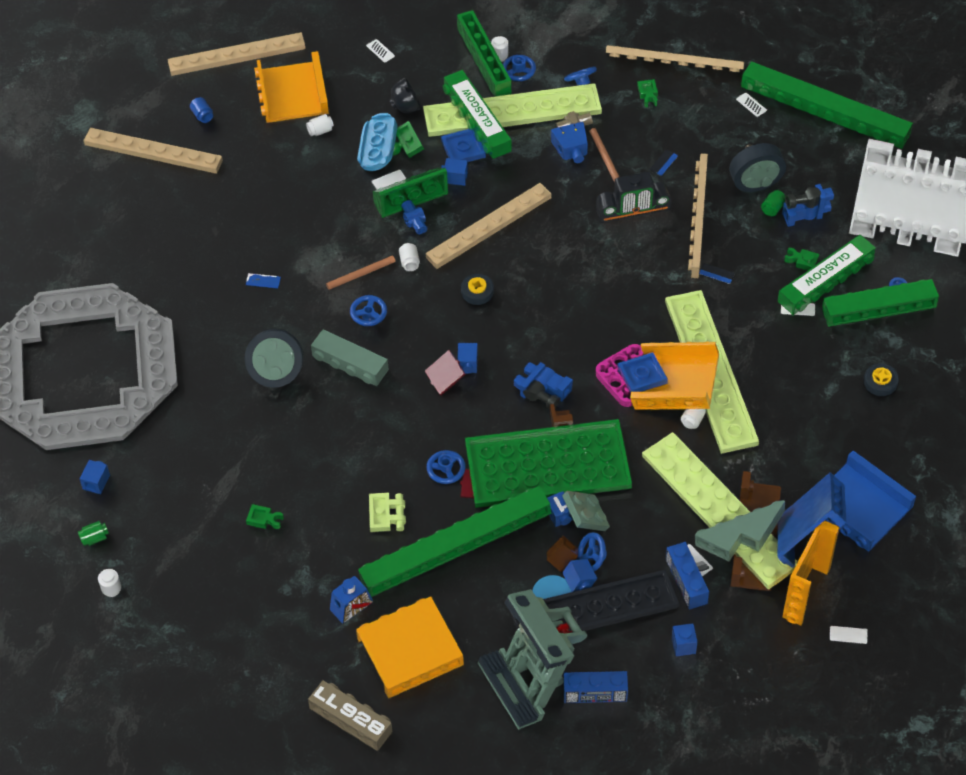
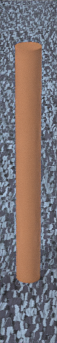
(604, 154)
(361, 272)

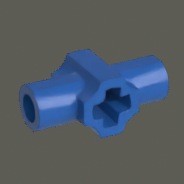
(414, 217)

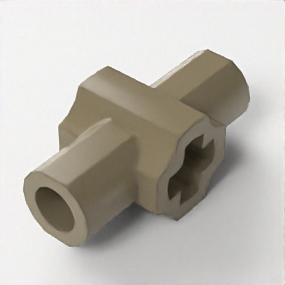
(573, 117)

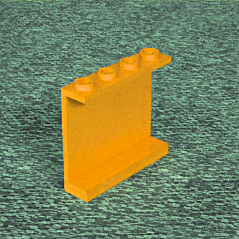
(292, 90)
(690, 376)
(816, 555)
(410, 646)

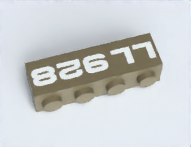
(350, 715)

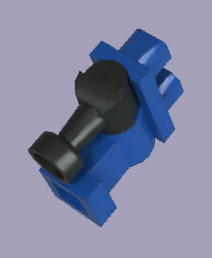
(807, 206)
(542, 380)

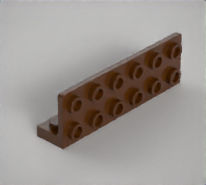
(753, 497)

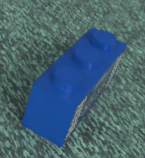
(687, 575)
(595, 687)

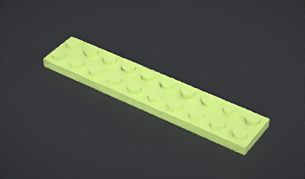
(518, 108)
(727, 408)
(712, 503)

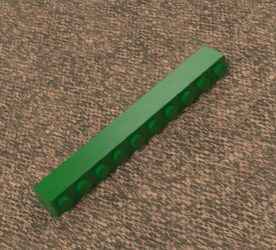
(826, 104)
(454, 541)

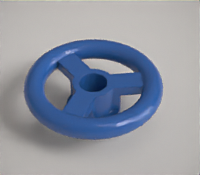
(519, 66)
(581, 76)
(368, 314)
(445, 463)
(594, 552)

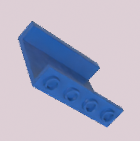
(871, 501)
(808, 512)

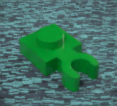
(648, 91)
(803, 260)
(261, 516)

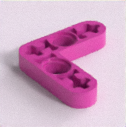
(614, 374)

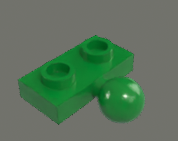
(408, 140)

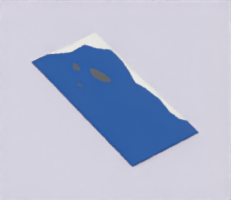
(263, 280)

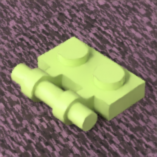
(380, 512)

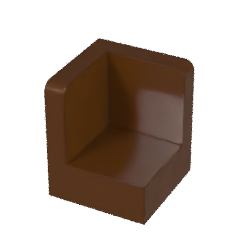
(560, 418)
(562, 553)

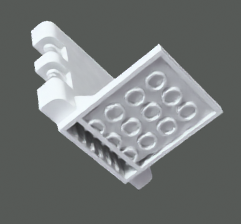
(911, 197)

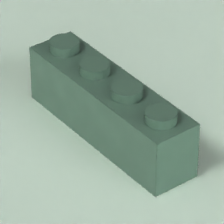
(349, 357)

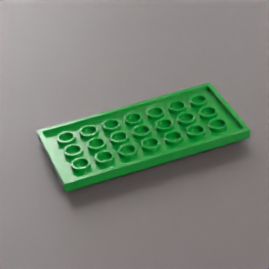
(558, 459)

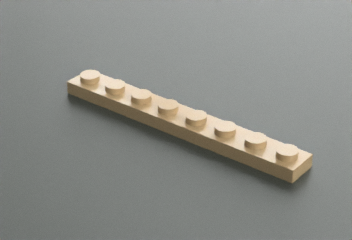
(236, 54)
(682, 59)
(153, 150)
(697, 221)
(488, 225)

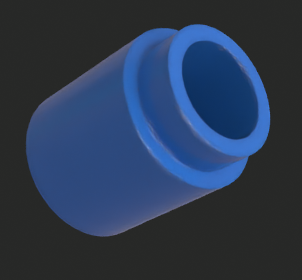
(201, 110)

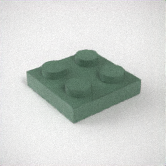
(586, 511)

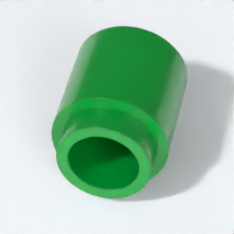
(773, 203)
(93, 533)

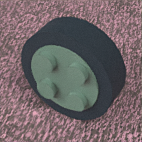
(757, 167)
(274, 358)

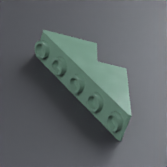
(745, 529)

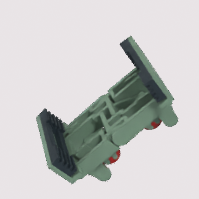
(538, 645)

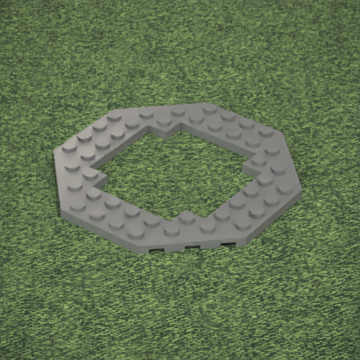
(91, 425)

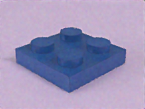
(463, 146)
(642, 373)

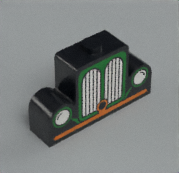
(633, 197)

